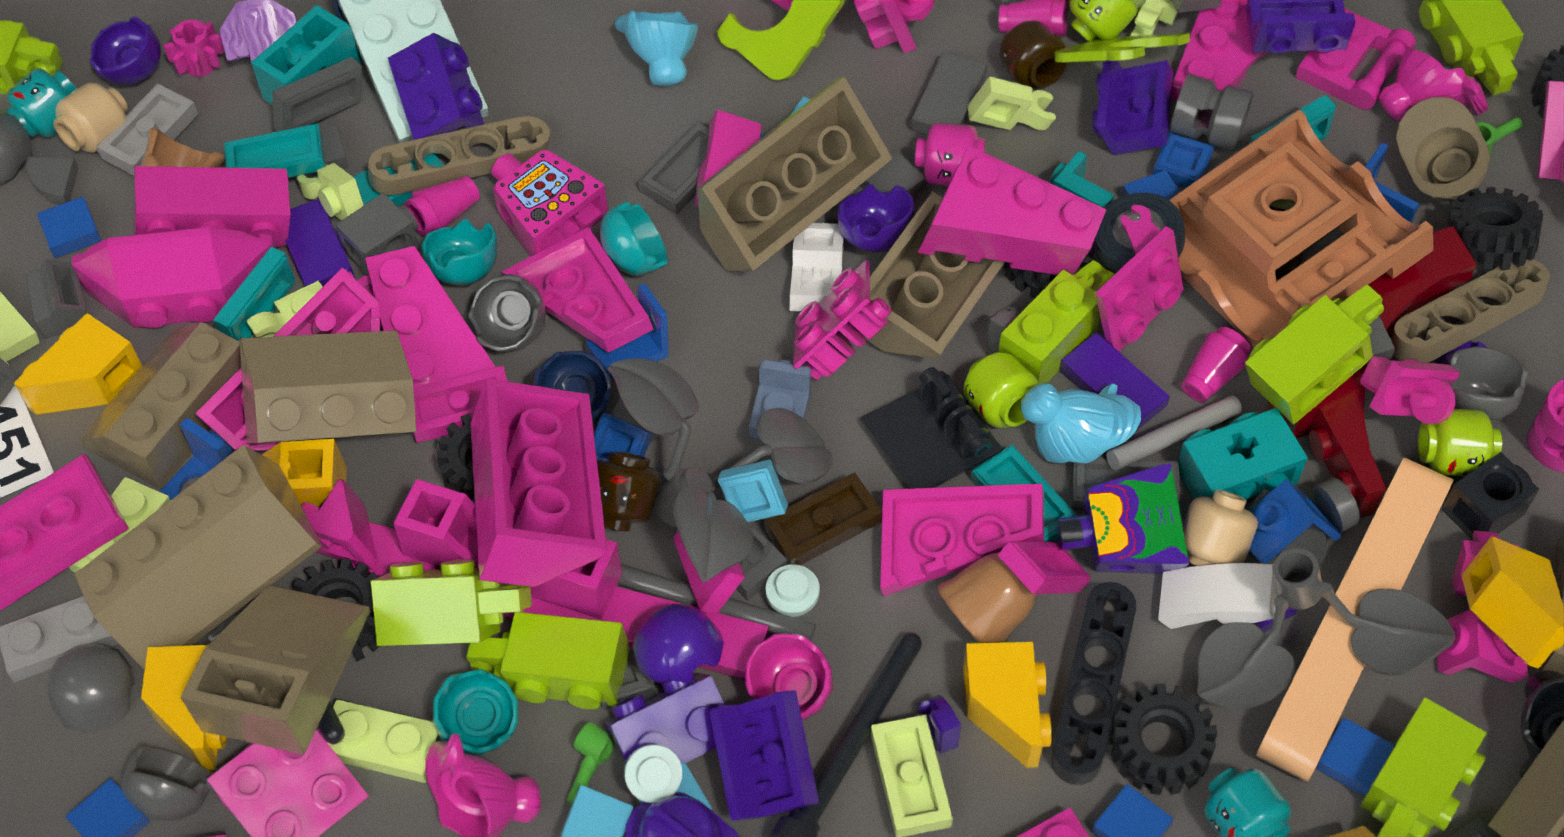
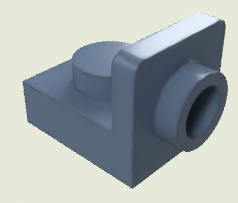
(781, 388)

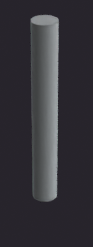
(1173, 432)

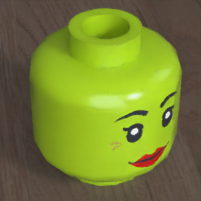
(1102, 17)
(996, 389)
(1459, 443)

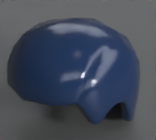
(577, 373)

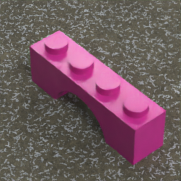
(442, 527)

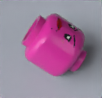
(944, 150)

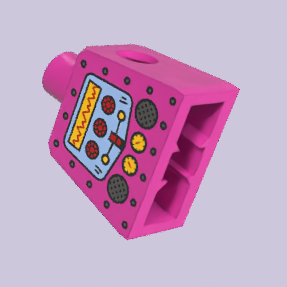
(546, 199)

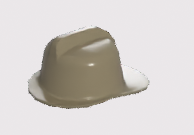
(1443, 148)

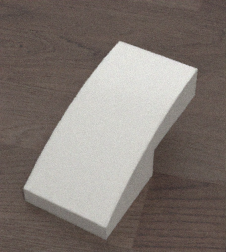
(815, 264)
(1217, 592)

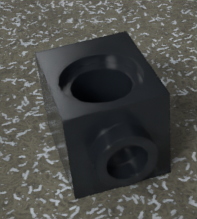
(1475, 510)

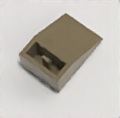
(274, 668)

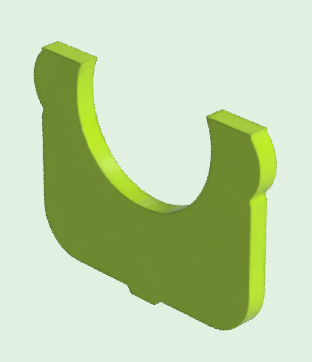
(787, 45)
(1118, 48)

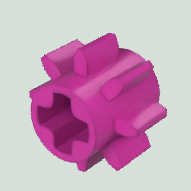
(194, 48)

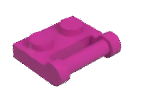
(1334, 69)

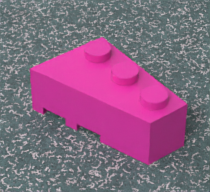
(212, 197)
(1011, 218)

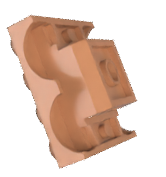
(1240, 241)

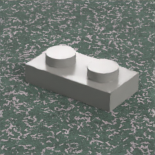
(158, 110)
(40, 639)

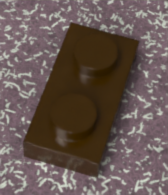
(823, 520)

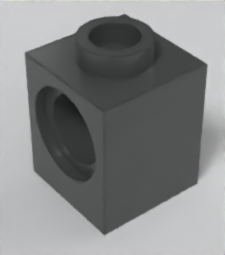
(377, 230)

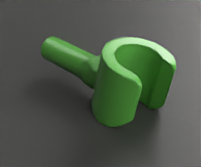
(1494, 134)
(597, 748)

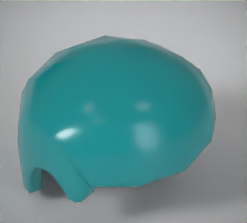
(632, 240)
(460, 253)
(477, 709)

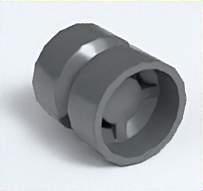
(1228, 116)

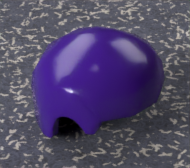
(126, 52)
(875, 218)
(676, 643)

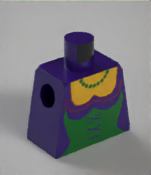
(1130, 524)

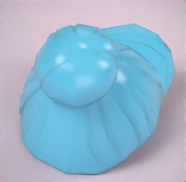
(661, 42)
(1079, 423)

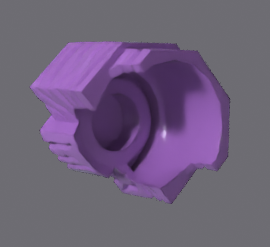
(254, 27)

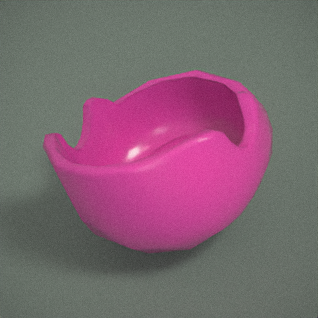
(790, 664)

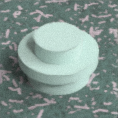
(792, 590)
(653, 773)

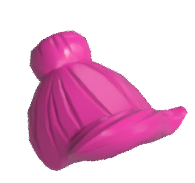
(1423, 78)
(476, 794)

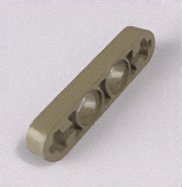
(456, 147)
(1463, 304)

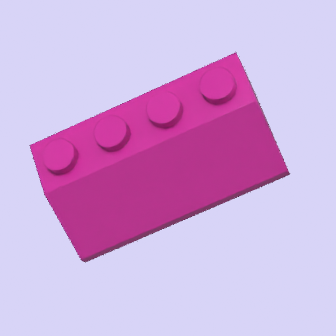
(535, 483)

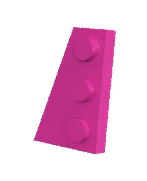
(1218, 47)
(585, 291)
(952, 527)

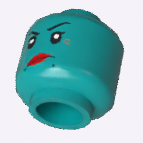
(35, 100)
(1247, 805)

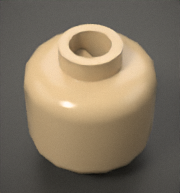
(89, 116)
(1219, 529)

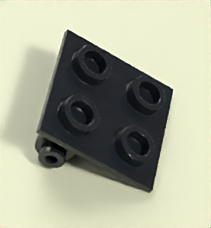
(931, 433)

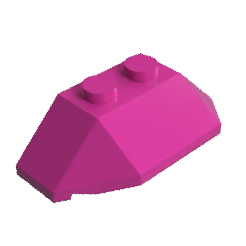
(169, 273)
(336, 308)

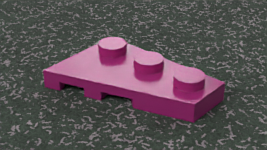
(426, 320)

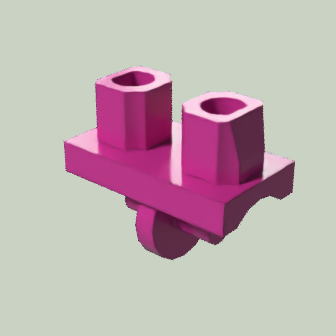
(888, 20)
(1411, 388)

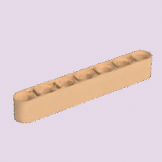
(1329, 665)

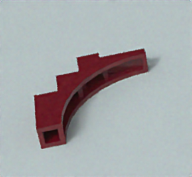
(1338, 423)

